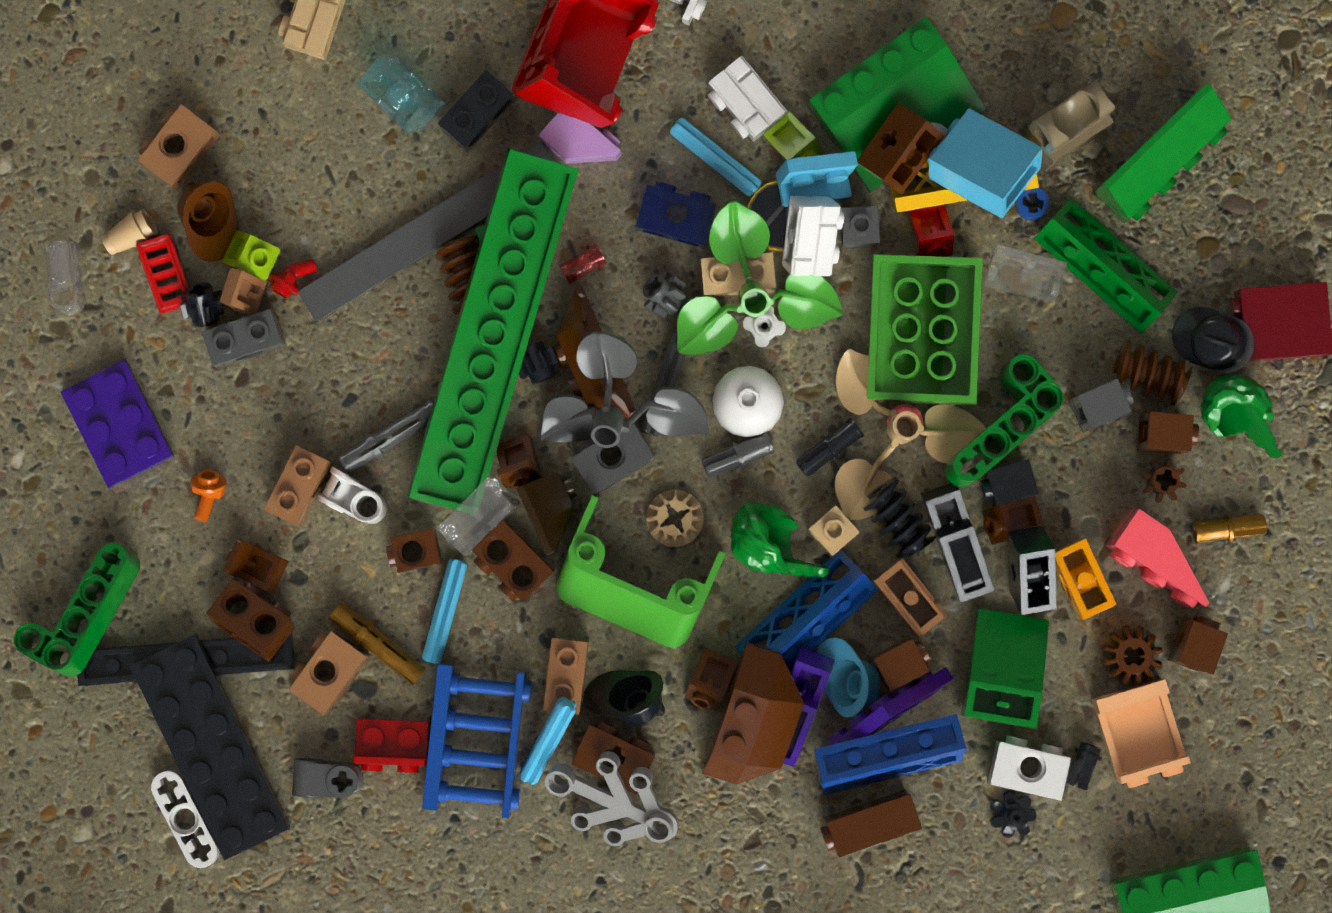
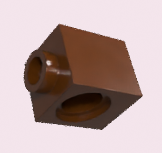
(431, 551)

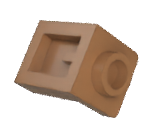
(242, 292)

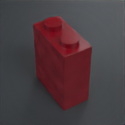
(1286, 320)

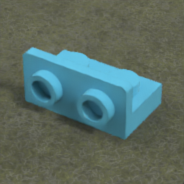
(816, 176)

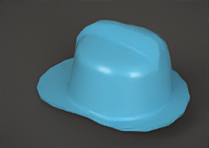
(852, 681)

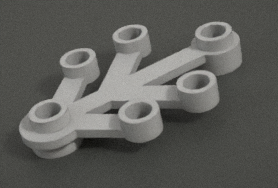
(617, 802)

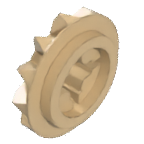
(658, 513)

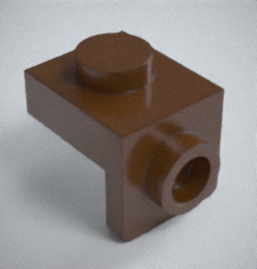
(517, 462)
(255, 565)

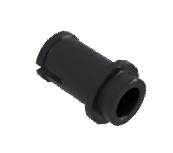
(1085, 763)

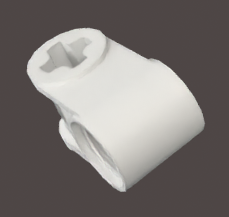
(347, 494)

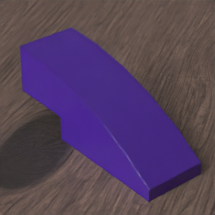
(811, 676)

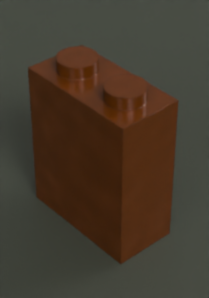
(870, 823)

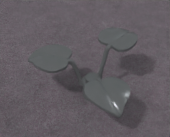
(608, 356)

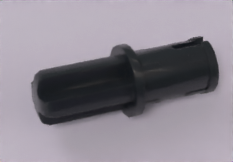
(829, 447)

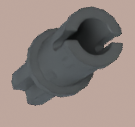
(737, 455)

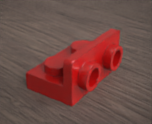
(391, 743)

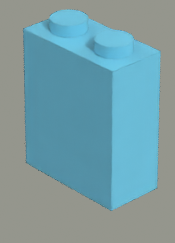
(984, 162)

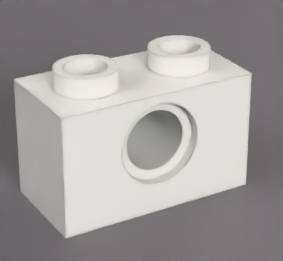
(1047, 781)

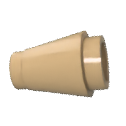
(130, 231)

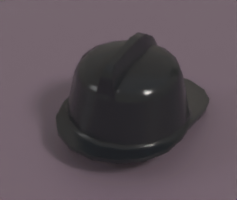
(1213, 339)
(626, 695)

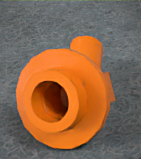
(210, 486)

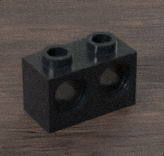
(476, 111)

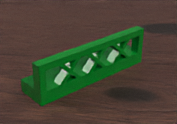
(1103, 268)

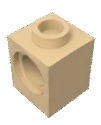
(833, 530)

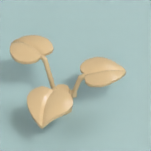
(946, 433)

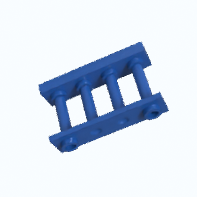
(447, 719)

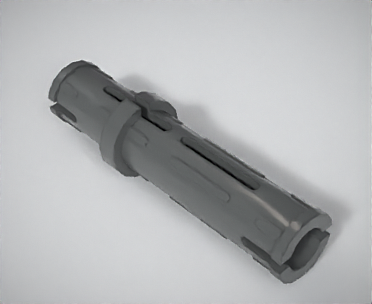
(352, 460)

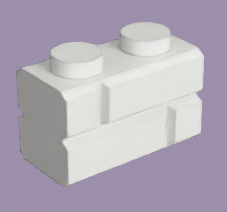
(746, 99)
(812, 235)

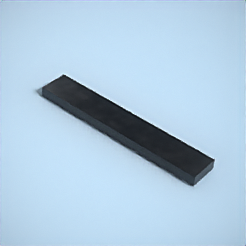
(225, 655)

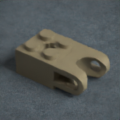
(1073, 123)

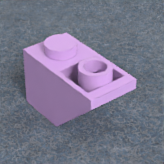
(579, 141)

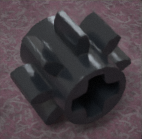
(201, 304)
(539, 363)

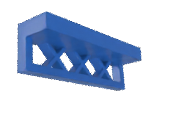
(816, 621)

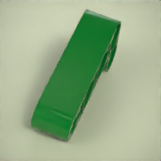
(1001, 429)
(81, 607)

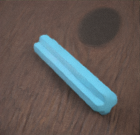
(715, 157)
(444, 611)
(547, 740)

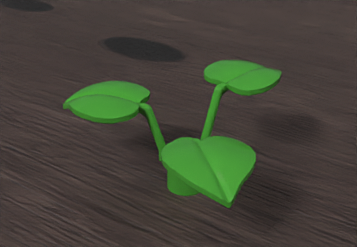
(739, 235)

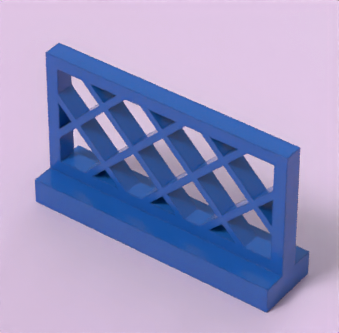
(890, 754)

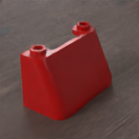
(580, 56)

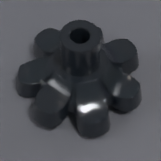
(1006, 811)

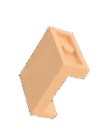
(1140, 733)

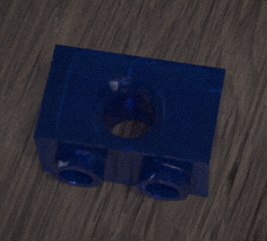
(692, 230)

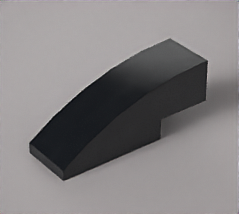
(957, 542)

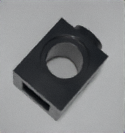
(1009, 483)

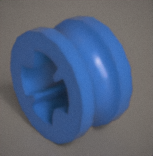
(1040, 196)

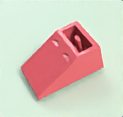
(1154, 551)

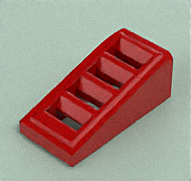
(173, 255)

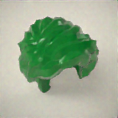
(1237, 406)
(763, 542)

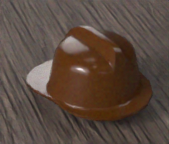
(208, 219)

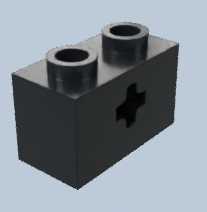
(1032, 570)

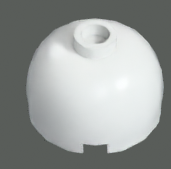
(748, 401)

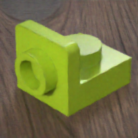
(792, 139)
(251, 255)

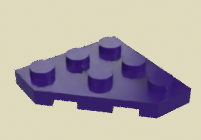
(887, 711)

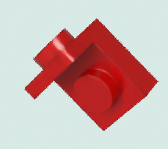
(932, 231)

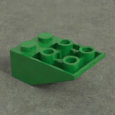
(1006, 668)

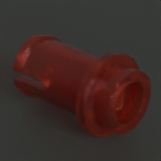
(585, 263)

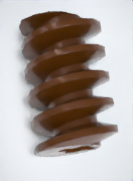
(459, 264)
(1151, 372)

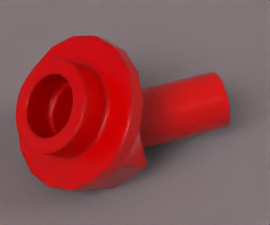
(285, 283)

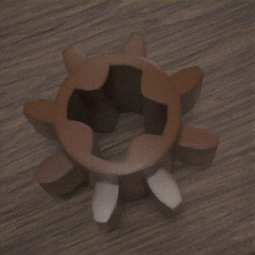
(1155, 486)

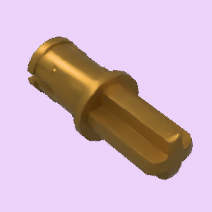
(1229, 528)

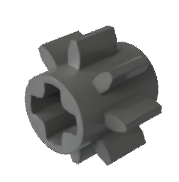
(664, 294)

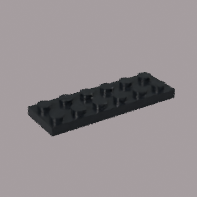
(210, 746)

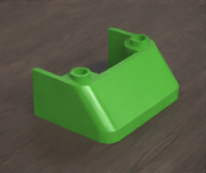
(624, 604)

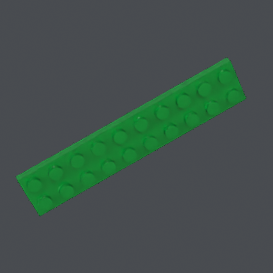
(492, 328)

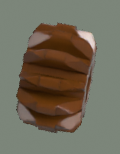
(1131, 669)

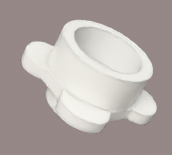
(761, 335)

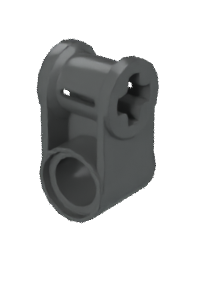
(319, 778)

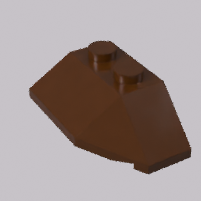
(577, 323)
(755, 719)

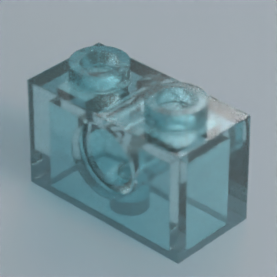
(400, 93)

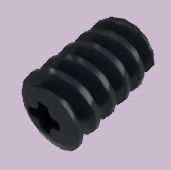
(898, 518)

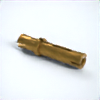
(378, 644)

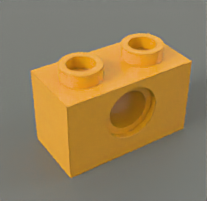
(1083, 580)

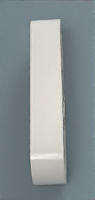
(170, 816)

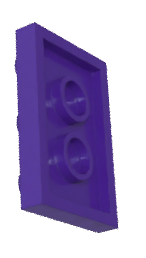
(117, 424)

